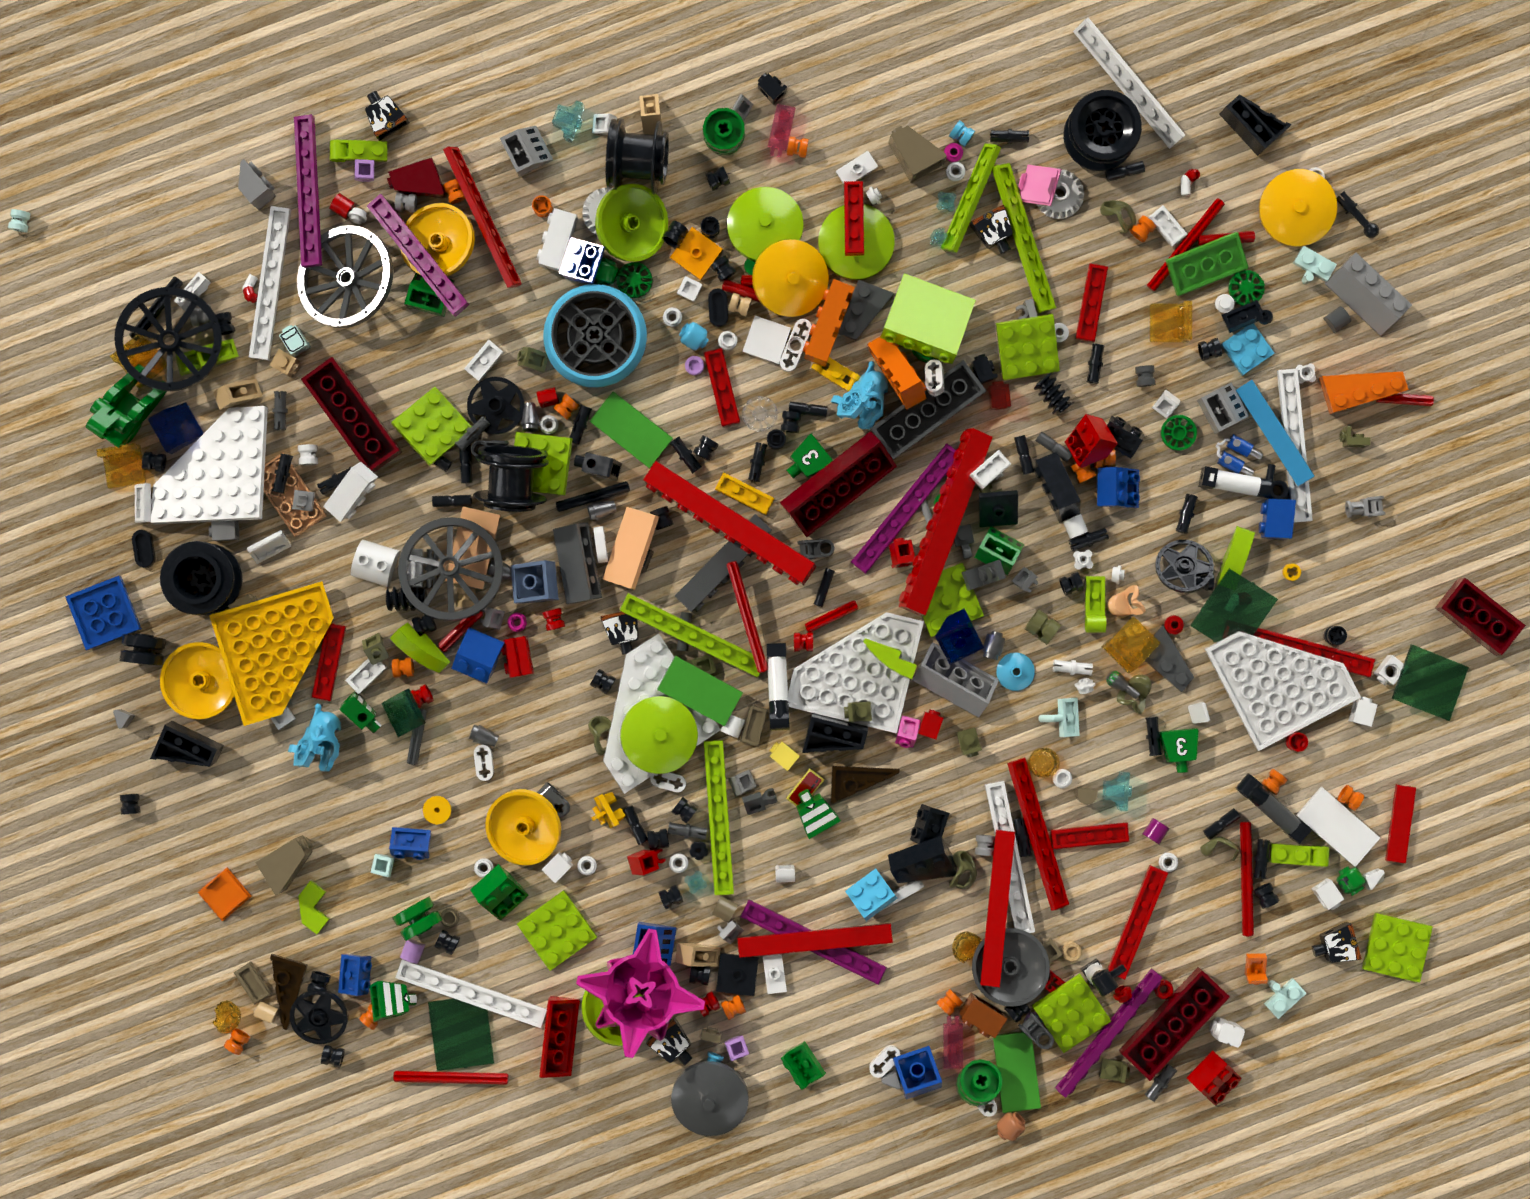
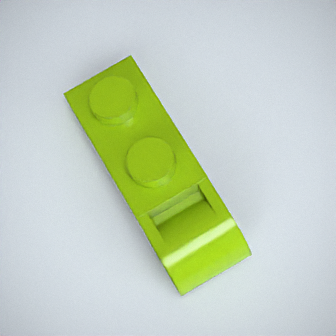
(358, 149)
(1095, 604)
(1300, 854)

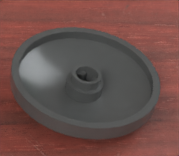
(1023, 969)
(710, 1098)

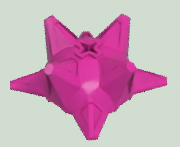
(639, 975)

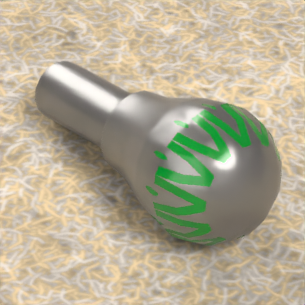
(1116, 680)

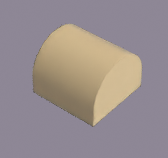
(266, 1012)

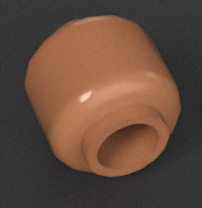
(1011, 1126)

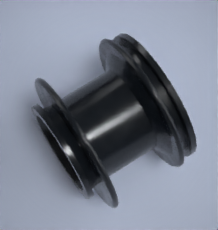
(1112, 109)
(636, 155)
(511, 477)
(181, 563)

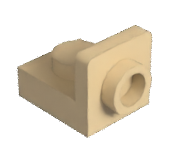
(285, 363)

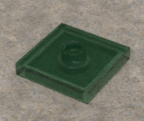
(403, 712)

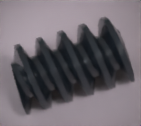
(1053, 394)
(399, 599)

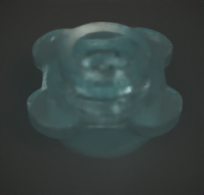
(946, 196)
(938, 236)
(690, 881)

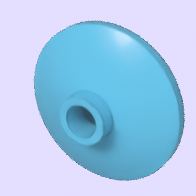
(1005, 671)

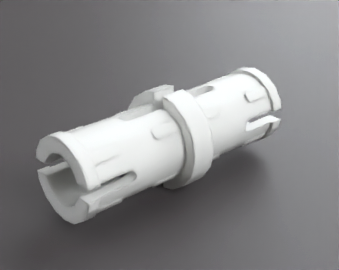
(1072, 667)

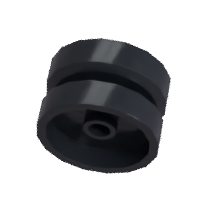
(142, 649)

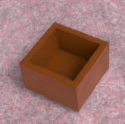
(982, 1015)

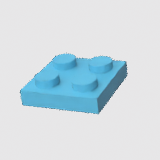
(1247, 349)
(871, 894)

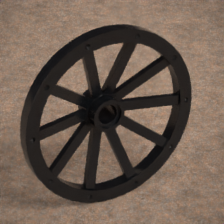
(195, 301)

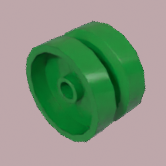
(721, 120)
(417, 918)
(990, 1081)

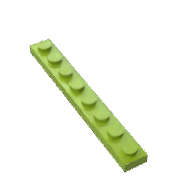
(1023, 238)
(689, 634)
(718, 817)

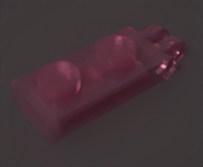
(781, 129)
(953, 1044)

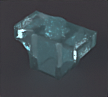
(569, 119)
(1118, 790)

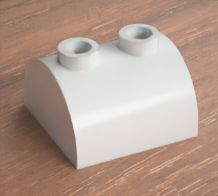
(374, 563)

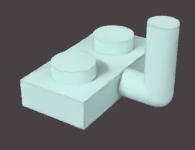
(1314, 265)
(1067, 717)
(1284, 997)

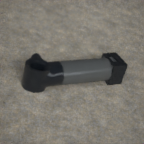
(1273, 808)

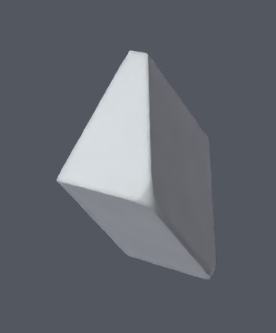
(742, 782)

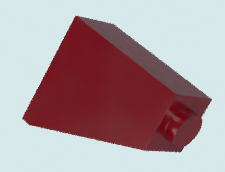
(417, 178)

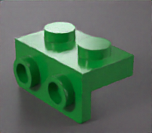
(802, 1065)

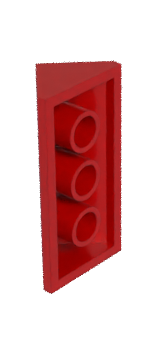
(559, 1037)

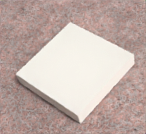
(766, 340)

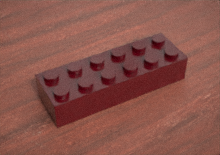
(351, 415)
(838, 484)
(1174, 1023)

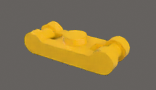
(836, 374)

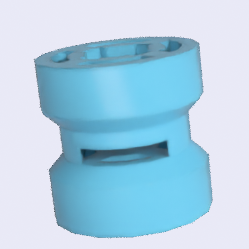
(958, 131)

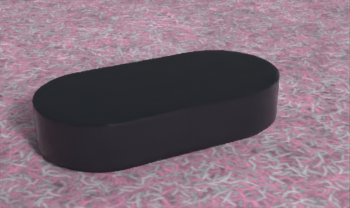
(718, 307)
(143, 548)

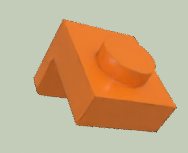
(1256, 968)

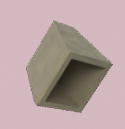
(915, 153)
(285, 863)

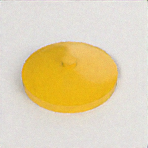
(1298, 207)
(444, 234)
(790, 278)
(196, 681)
(523, 827)

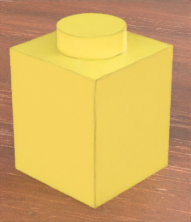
(783, 755)

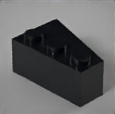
(1253, 124)
(1058, 487)
(833, 734)
(186, 746)
(923, 862)

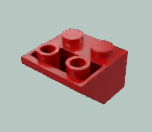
(1090, 441)
(1214, 1078)

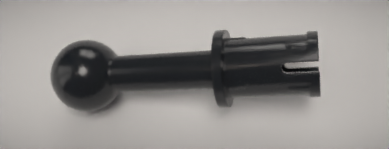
(1370, 229)

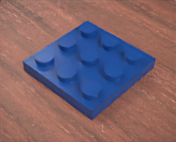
(103, 612)

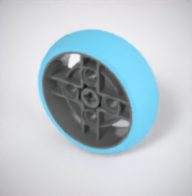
(618, 310)

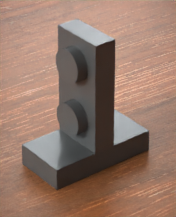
(983, 575)

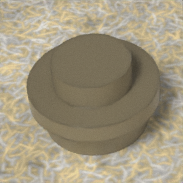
(450, 917)

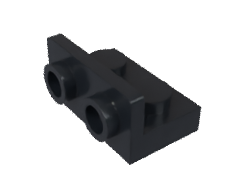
(1127, 437)
(929, 824)

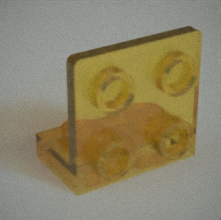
(1171, 322)
(141, 358)
(123, 465)
(1131, 645)

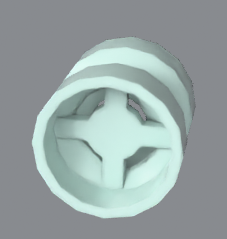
(18, 225)

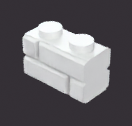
(1226, 1031)

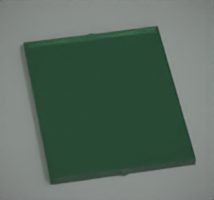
(1233, 607)
(1430, 682)
(460, 1034)

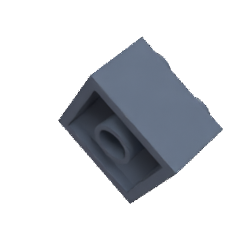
(534, 582)

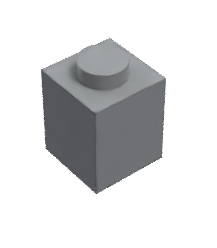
(224, 530)

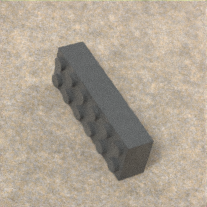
(907, 427)

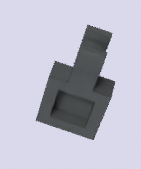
(964, 538)
(756, 802)

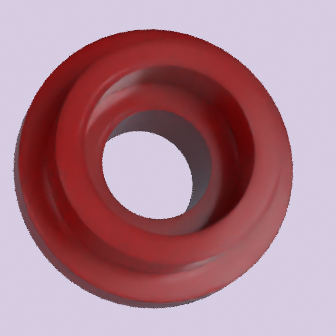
(1167, 624)
(1169, 991)
(1122, 994)

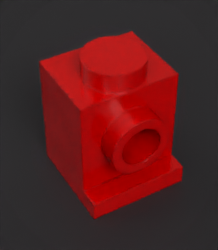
(907, 551)

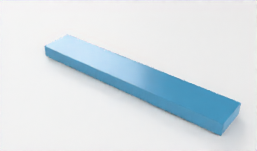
(1275, 433)

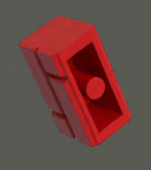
(517, 656)

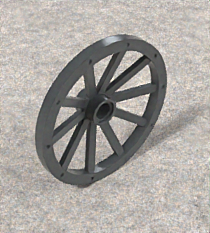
(343, 277)
(423, 532)

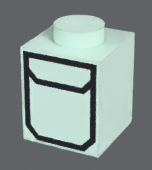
(294, 340)

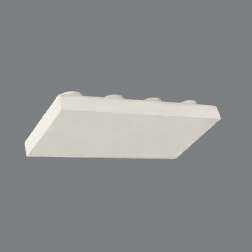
(1338, 826)

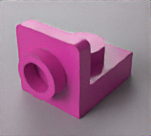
(907, 732)

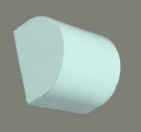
(382, 865)

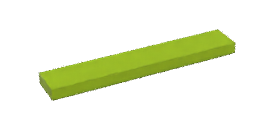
(971, 197)

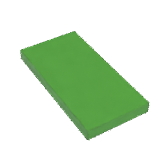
(1207, 263)
(631, 429)
(699, 690)
(1018, 1070)

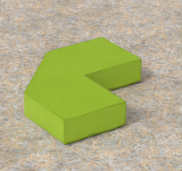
(311, 916)

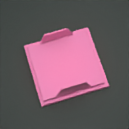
(1039, 184)

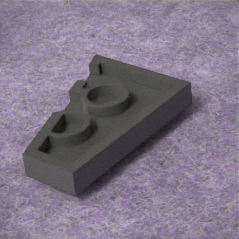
(863, 308)
(1169, 662)

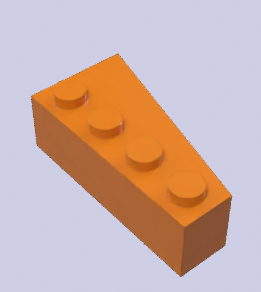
(829, 322)
(898, 372)
(1358, 389)

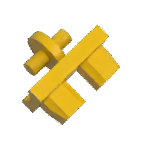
(611, 817)

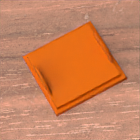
(224, 894)

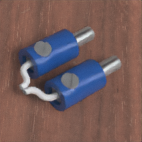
(1241, 447)

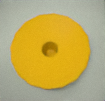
(437, 810)

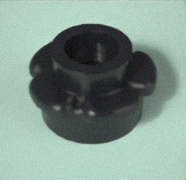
(698, 855)

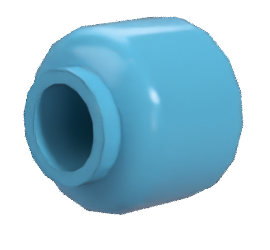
(693, 336)

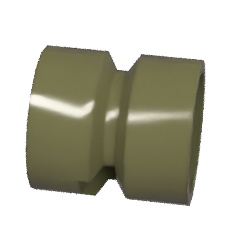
(1042, 626)

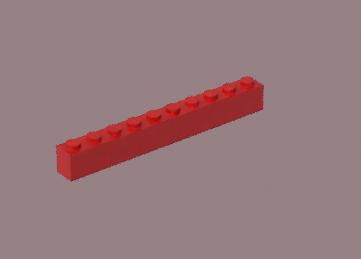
(945, 522)
(729, 523)

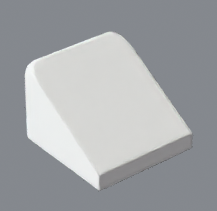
(601, 123)
(1166, 404)
(1198, 713)

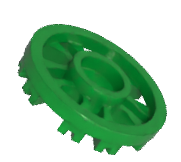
(634, 279)
(1246, 287)
(1178, 432)

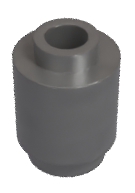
(993, 645)

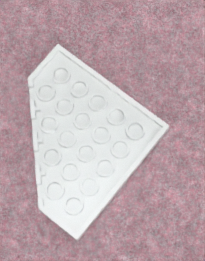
(218, 474)
(853, 674)
(639, 680)
(1278, 685)

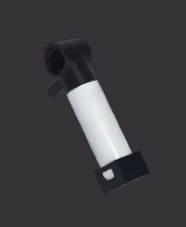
(1243, 484)
(778, 686)
(1101, 977)

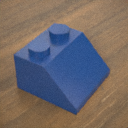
(1277, 519)
(477, 655)
(917, 1072)

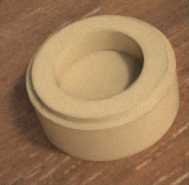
(1071, 951)

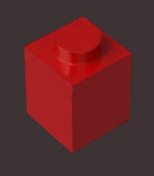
(930, 724)

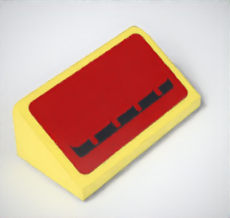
(809, 781)

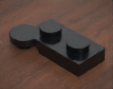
(1246, 316)

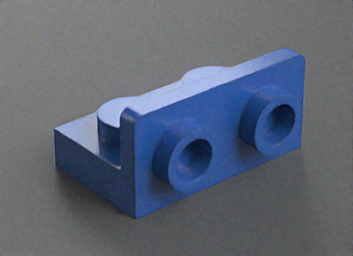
(410, 843)
(355, 974)

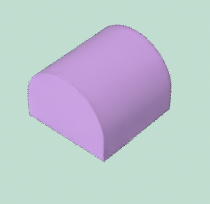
(364, 170)
(412, 951)
(736, 1047)

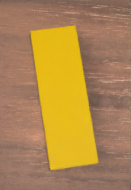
(744, 493)

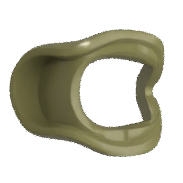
(1114, 207)
(1143, 686)
(596, 727)
(1208, 848)
(964, 863)

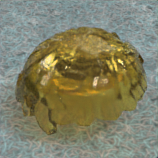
(1044, 762)
(965, 946)
(227, 1017)

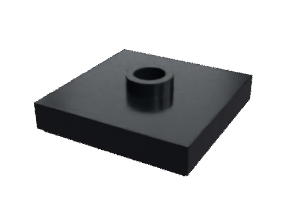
(998, 508)
(737, 974)

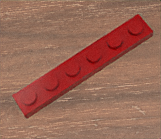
(1138, 919)

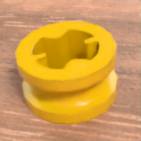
(1290, 566)

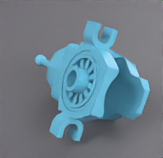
(859, 399)
(318, 740)

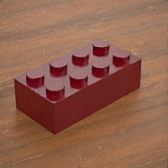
(1480, 616)

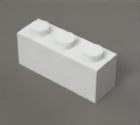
(556, 239)
(351, 492)

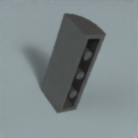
(577, 563)

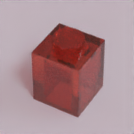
(999, 396)

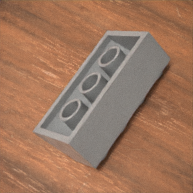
(1368, 294)
(958, 682)

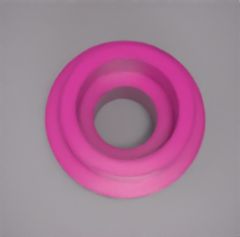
(953, 158)
(512, 626)

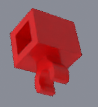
(645, 861)

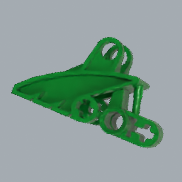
(120, 413)

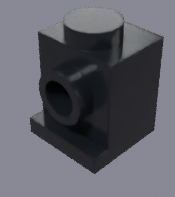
(771, 88)
(983, 369)

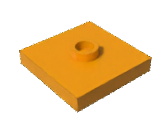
(696, 253)

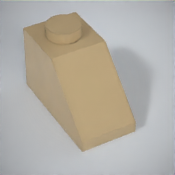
(650, 113)
(237, 393)
(697, 955)

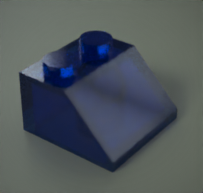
(176, 427)
(958, 637)

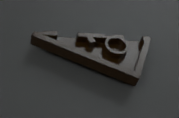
(851, 780)
(288, 979)

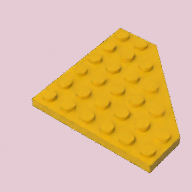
(270, 647)

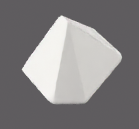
(1373, 878)

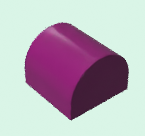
(1155, 831)

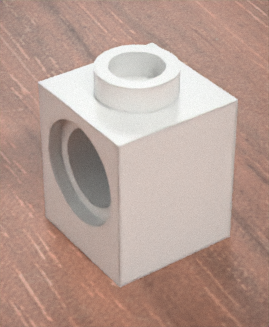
(1395, 664)
(1363, 711)
(558, 866)
(1328, 894)

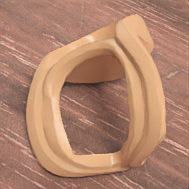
(1119, 605)

